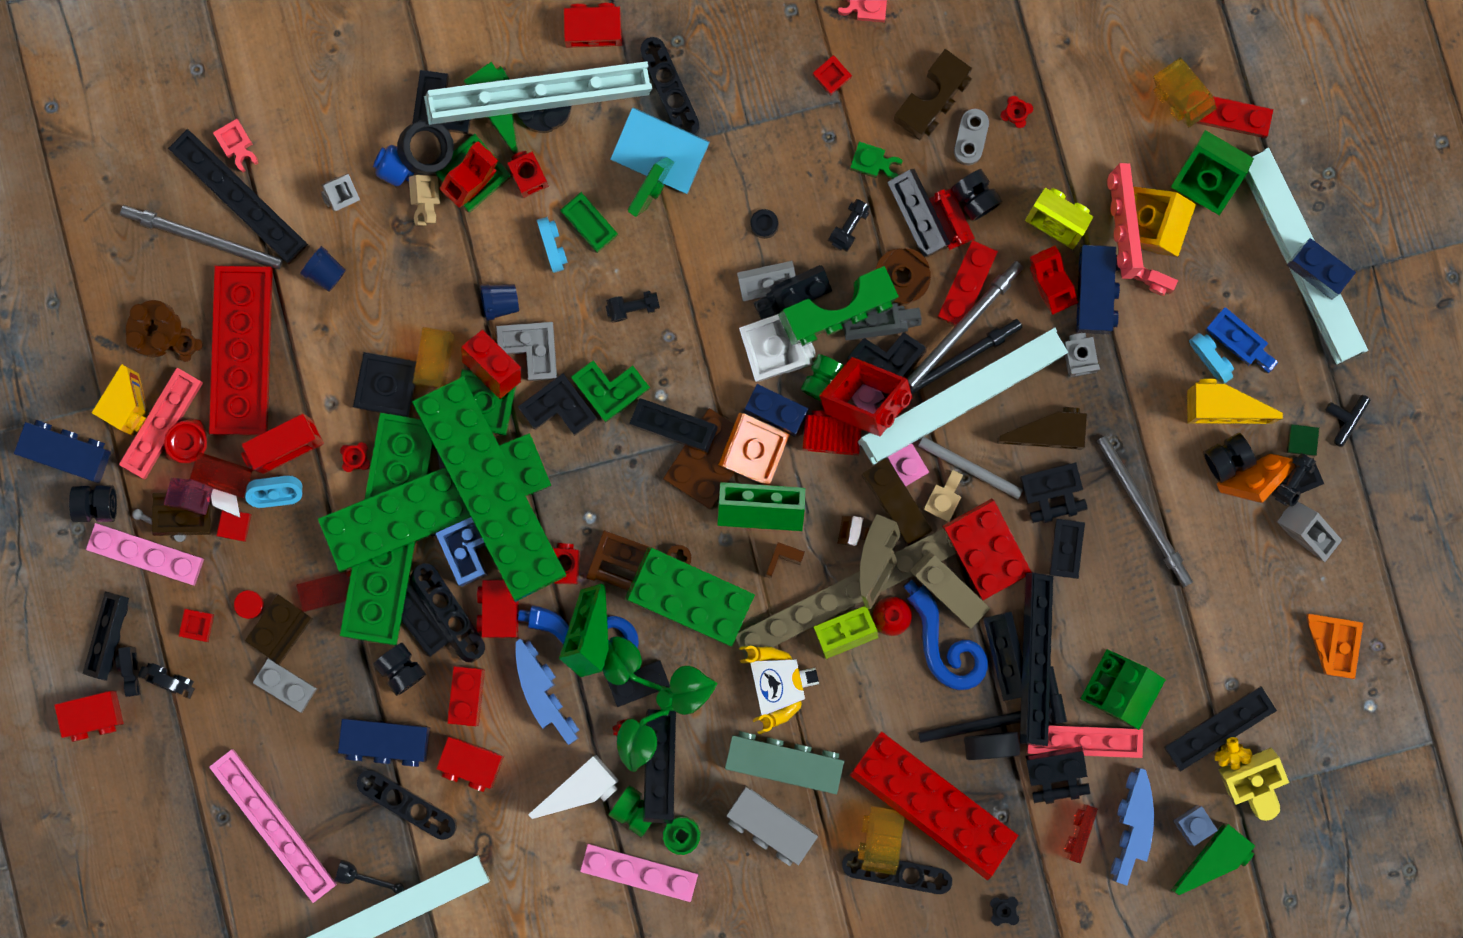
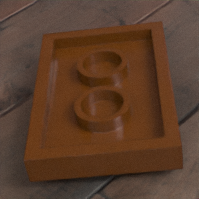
(698, 472)

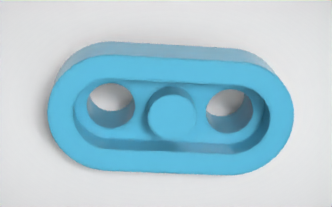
(549, 233)
(1205, 349)
(275, 491)

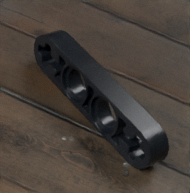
(674, 86)
(452, 610)
(405, 807)
(897, 879)

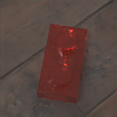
(221, 474)
(324, 591)
(1084, 821)

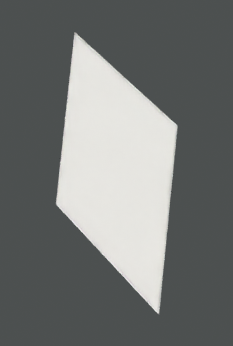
(225, 502)

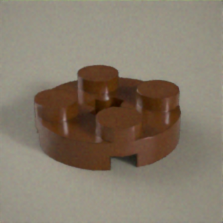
(918, 273)
(138, 326)

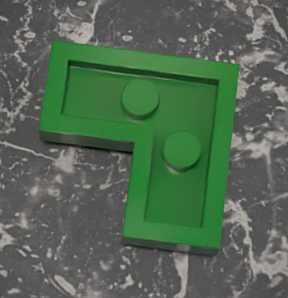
(607, 396)

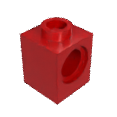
(527, 185)
(572, 574)

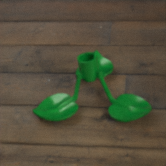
(686, 694)

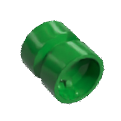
(824, 372)
(630, 810)
(681, 835)

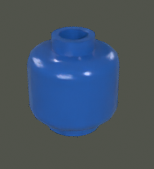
(390, 167)

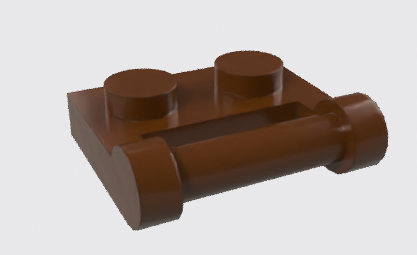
(619, 552)

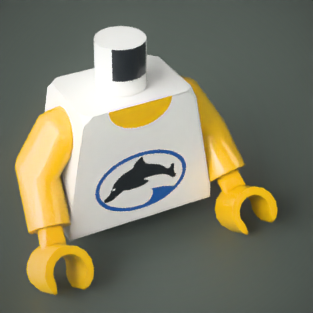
(777, 684)

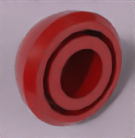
(892, 616)

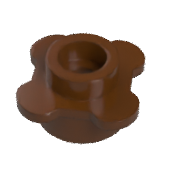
(193, 345)

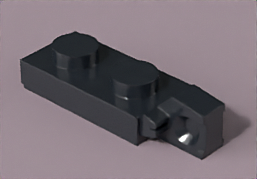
(804, 286)

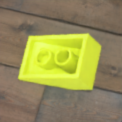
(1059, 217)

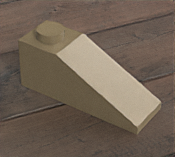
(949, 589)

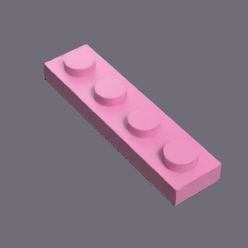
(907, 460)
(145, 554)
(639, 872)

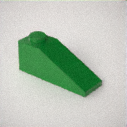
(503, 123)
(587, 634)
(1220, 856)

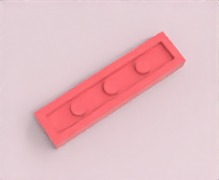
(1126, 224)
(165, 413)
(1094, 741)

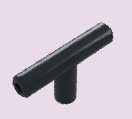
(1350, 419)

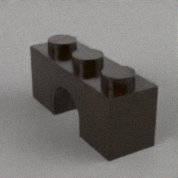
(919, 115)

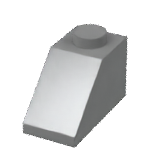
(1309, 530)

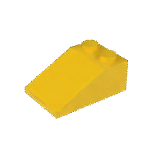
(1225, 405)

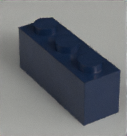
(1097, 290)
(63, 451)
(384, 742)

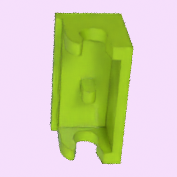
(846, 632)

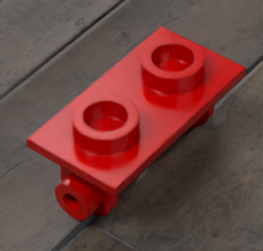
(951, 218)

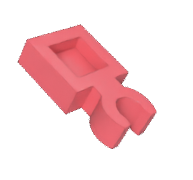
(867, 10)
(234, 142)
(1158, 282)

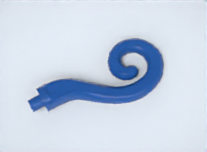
(928, 611)
(549, 621)

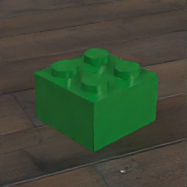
(1212, 172)

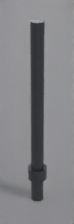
(994, 338)

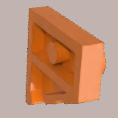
(1260, 479)
(1336, 644)

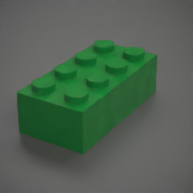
(689, 596)

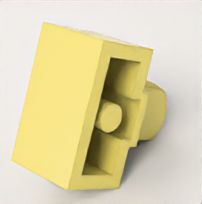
(1257, 783)

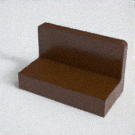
(787, 553)

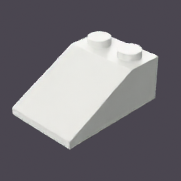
(583, 787)

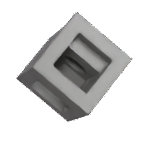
(339, 192)
(1081, 366)

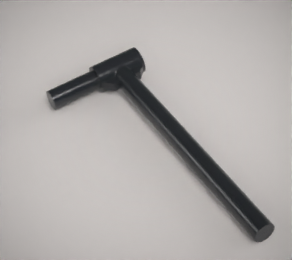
(1056, 715)

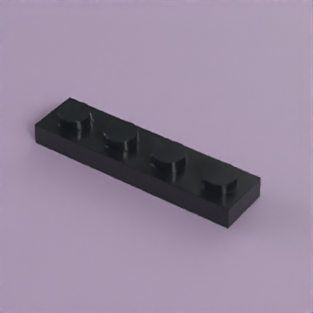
(1218, 728)
(660, 771)

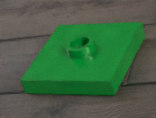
(651, 186)

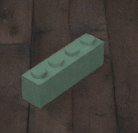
(785, 764)

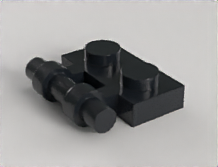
(1051, 484)
(1057, 767)

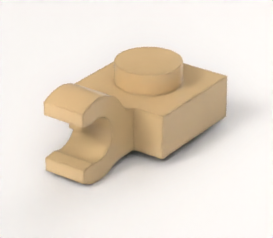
(425, 194)
(944, 500)

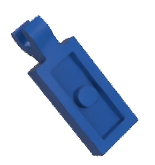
(1241, 340)

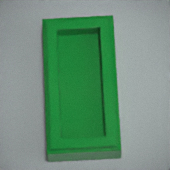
(589, 222)

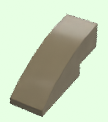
(877, 558)

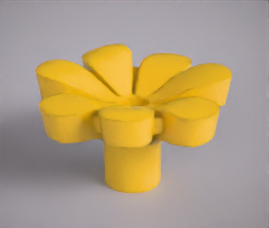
(1233, 754)

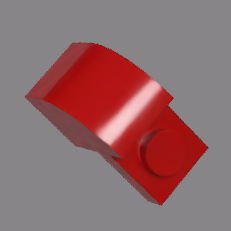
(469, 176)
(1052, 280)

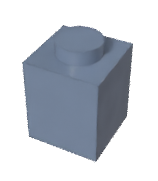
(1195, 825)

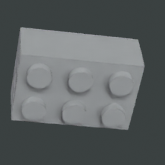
(771, 827)

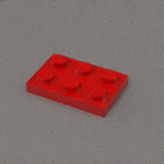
(987, 549)

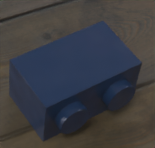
(1321, 268)
(776, 410)

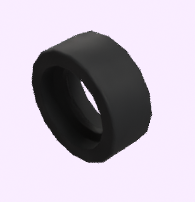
(405, 154)
(992, 746)

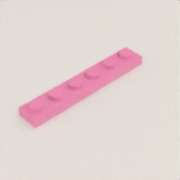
(273, 825)

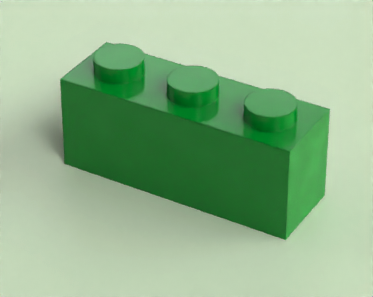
(761, 506)

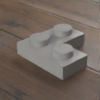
(537, 342)

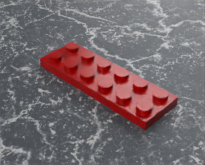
(240, 350)
(934, 805)

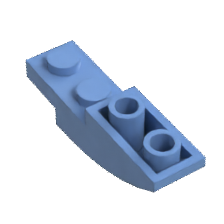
(535, 683)
(1139, 814)

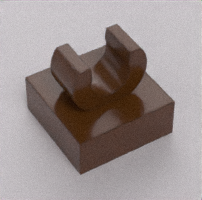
(851, 531)

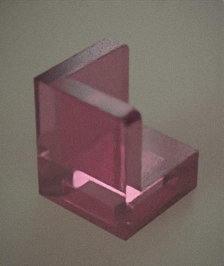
(188, 495)

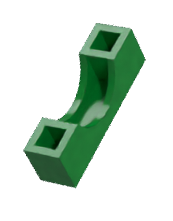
(807, 320)

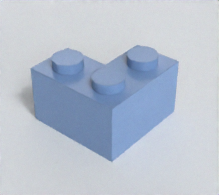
(460, 548)

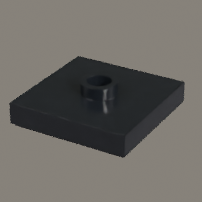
(385, 385)

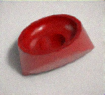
(185, 441)

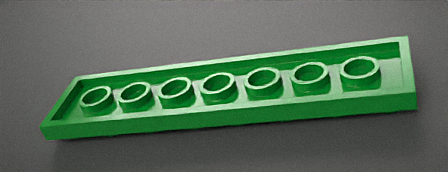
(489, 489)
(417, 509)
(380, 585)

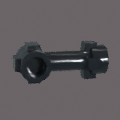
(842, 237)
(618, 309)
(1286, 492)

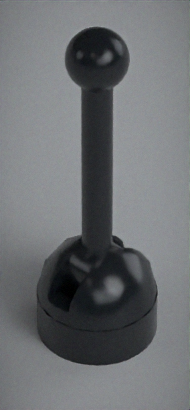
(348, 873)

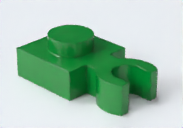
(870, 161)

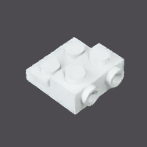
(771, 350)

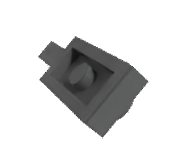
(885, 323)

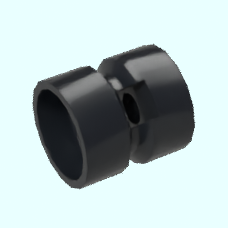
(977, 205)
(1230, 457)
(95, 503)
(399, 668)

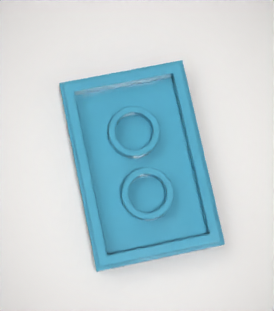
(651, 139)

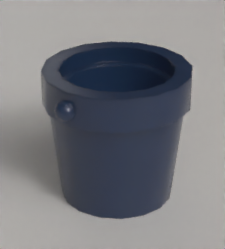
(323, 269)
(499, 300)

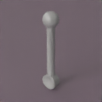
(137, 514)

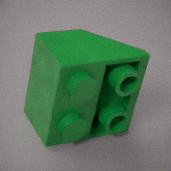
(1123, 689)

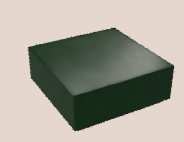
(1303, 440)

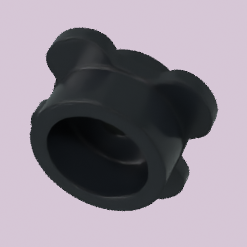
(998, 905)

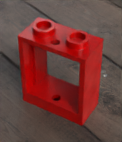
(849, 380)
(281, 444)

